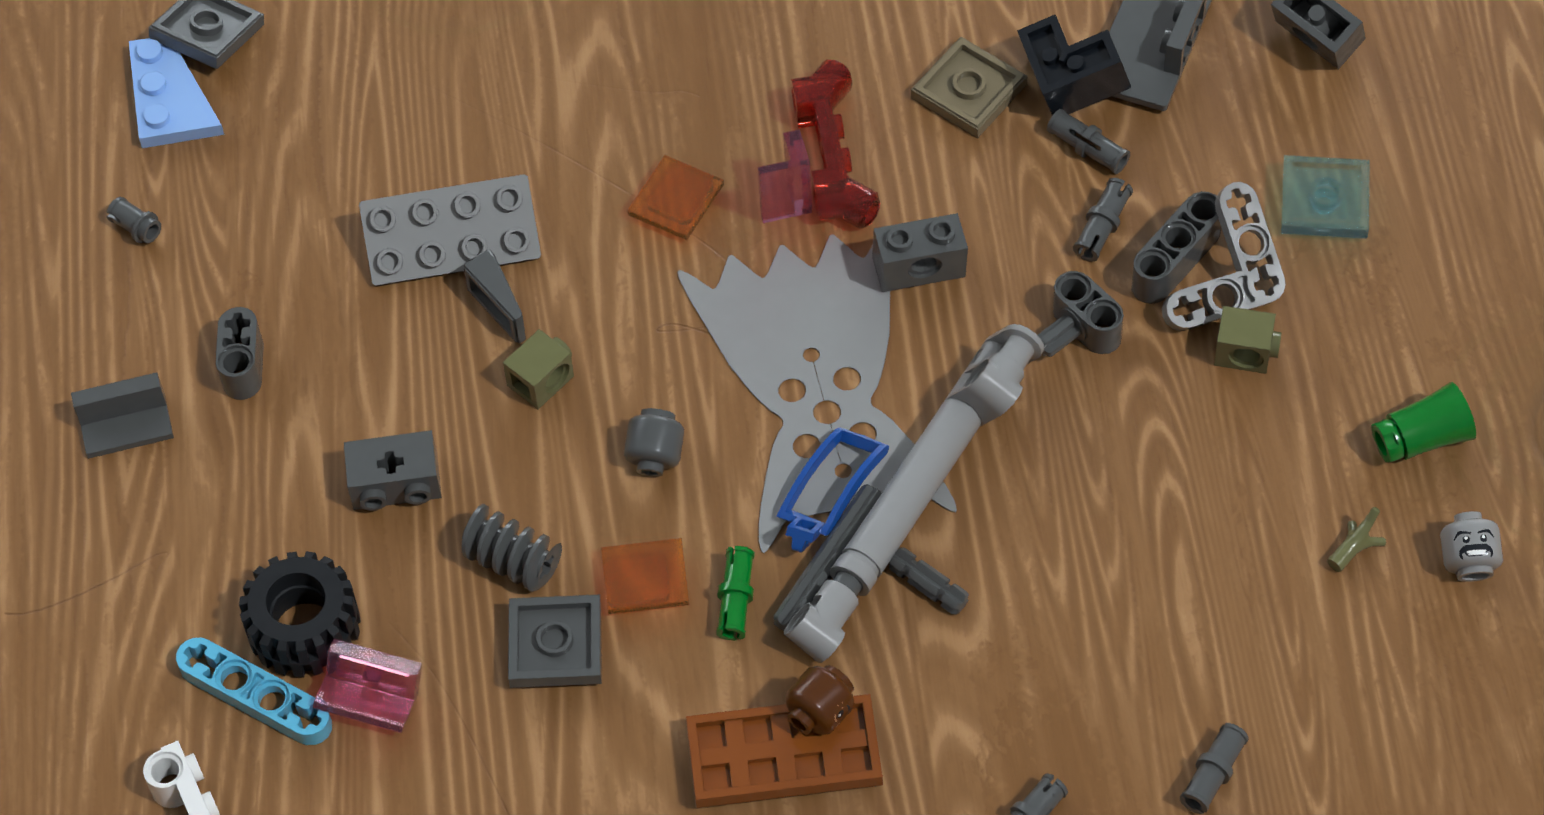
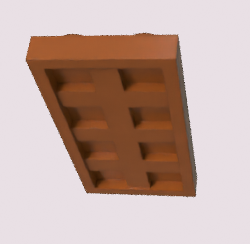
(764, 757)

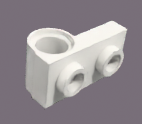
(184, 787)

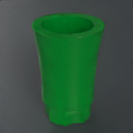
(1425, 425)

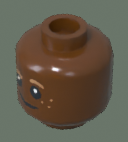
(819, 700)

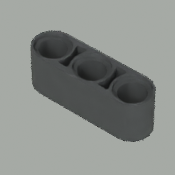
(1173, 264)

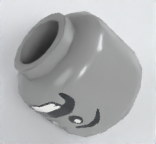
(1471, 547)

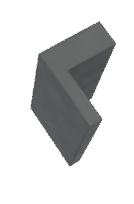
(123, 415)

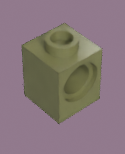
(1246, 340)
(539, 368)

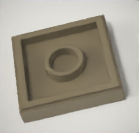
(969, 87)

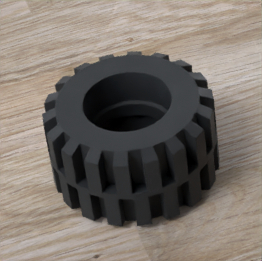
(285, 586)

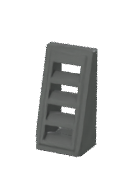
(490, 288)

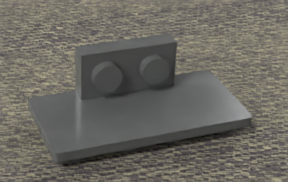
(1155, 46)

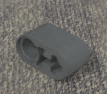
(231, 356)

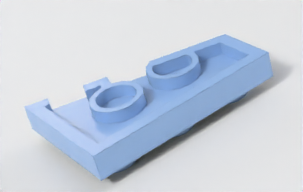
(168, 97)

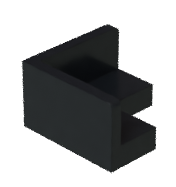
(1075, 73)

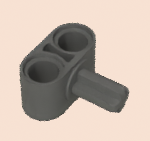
(1080, 317)

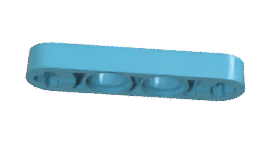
(250, 695)

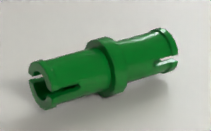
(735, 593)

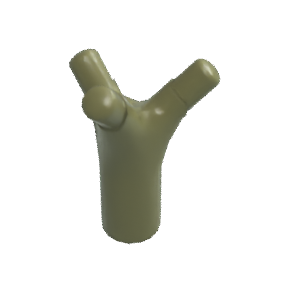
(1356, 541)

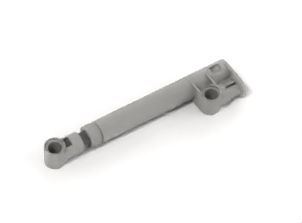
(979, 396)

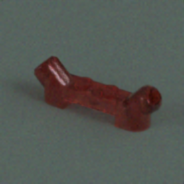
(832, 190)

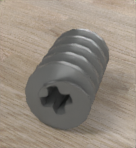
(509, 552)

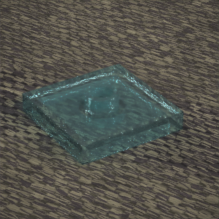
(1325, 196)

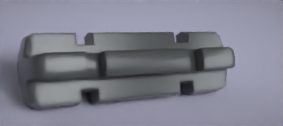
(928, 581)

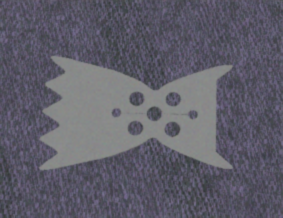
(763, 336)

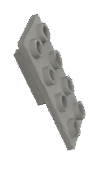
(448, 227)

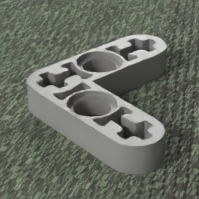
(1242, 280)

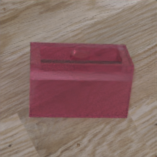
(787, 184)
(368, 685)

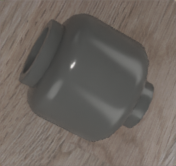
(654, 441)

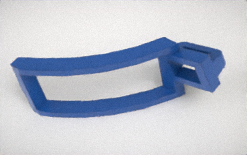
(805, 529)

